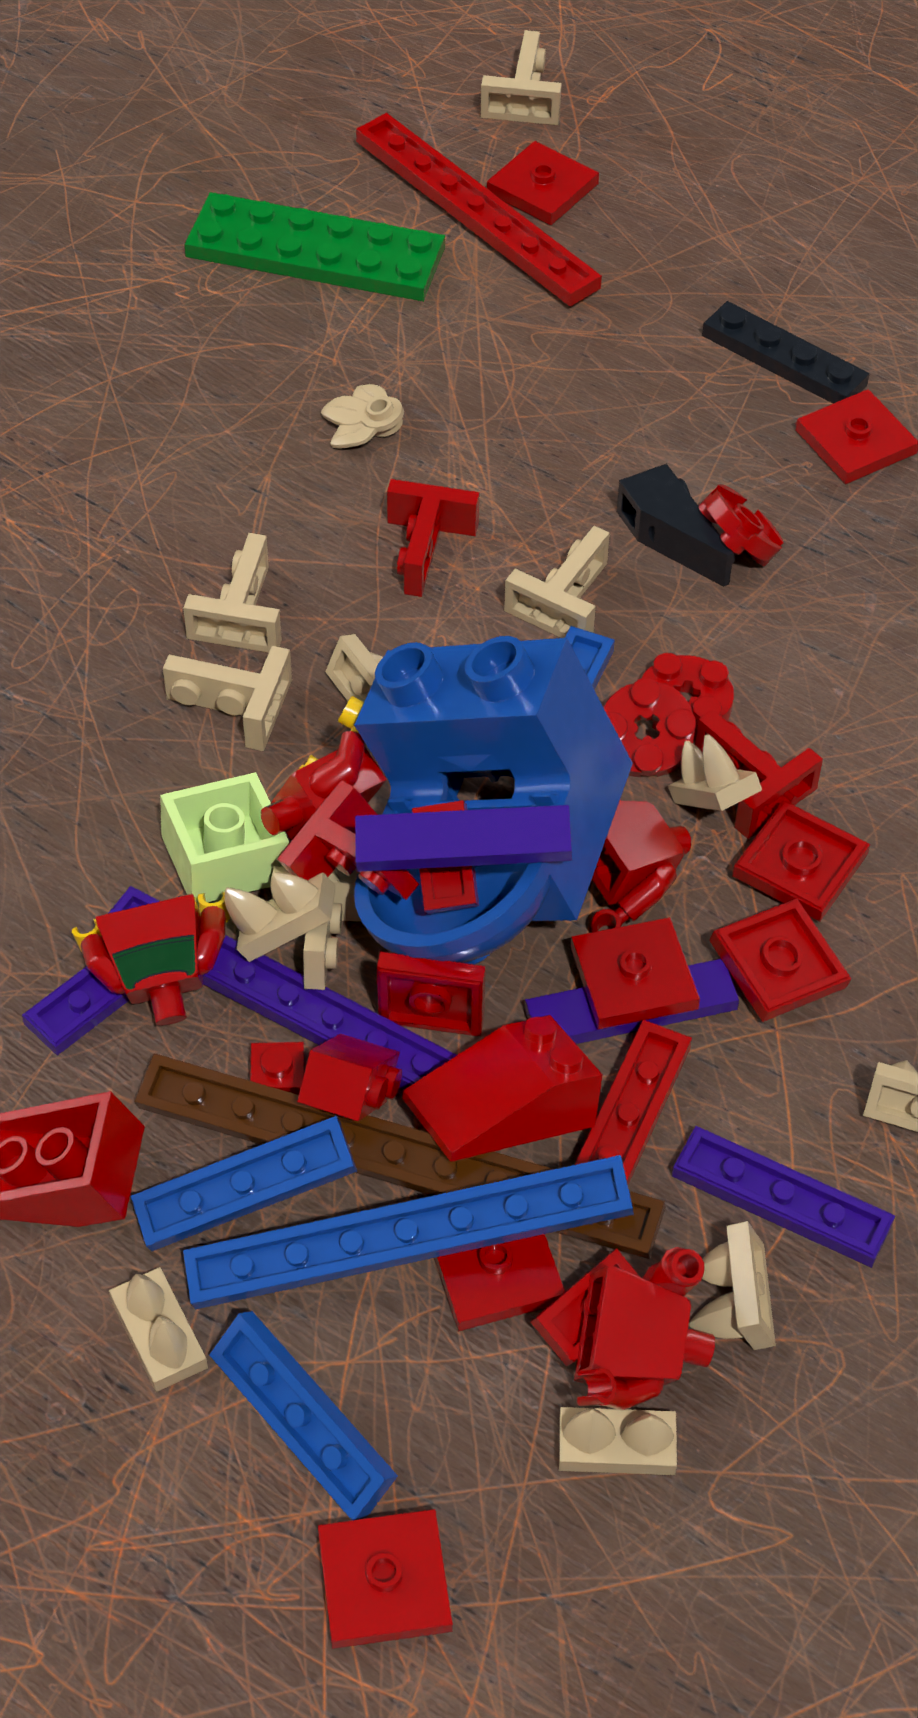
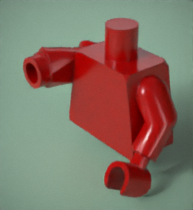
(639, 1331)

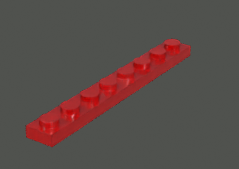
(479, 209)

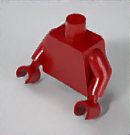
(637, 862)

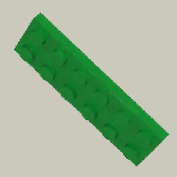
(315, 246)

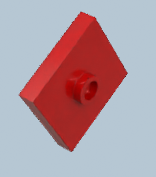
(543, 182)
(857, 436)
(801, 859)
(780, 959)
(634, 973)
(431, 993)
(499, 1281)
(384, 1579)

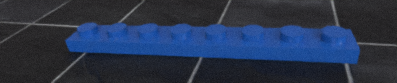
(407, 1232)

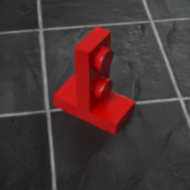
(426, 512)
(787, 783)
(330, 843)

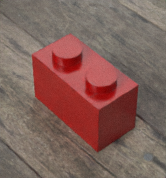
(350, 1077)

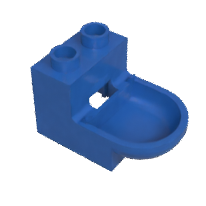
(491, 715)

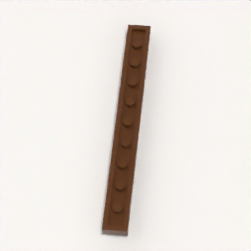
(377, 1145)

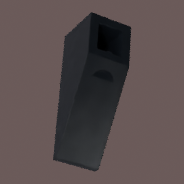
(668, 520)

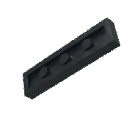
(784, 353)

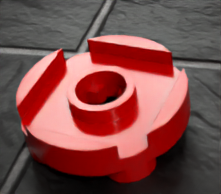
(741, 526)
(696, 676)
(675, 725)

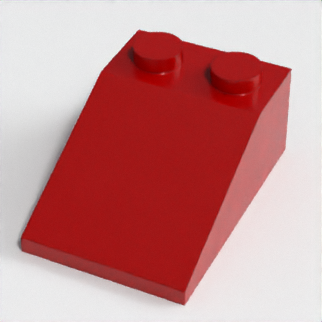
(508, 1091)
(69, 1161)

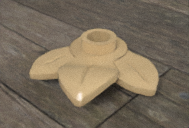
(363, 416)

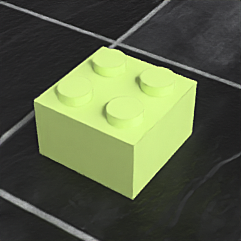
(220, 837)

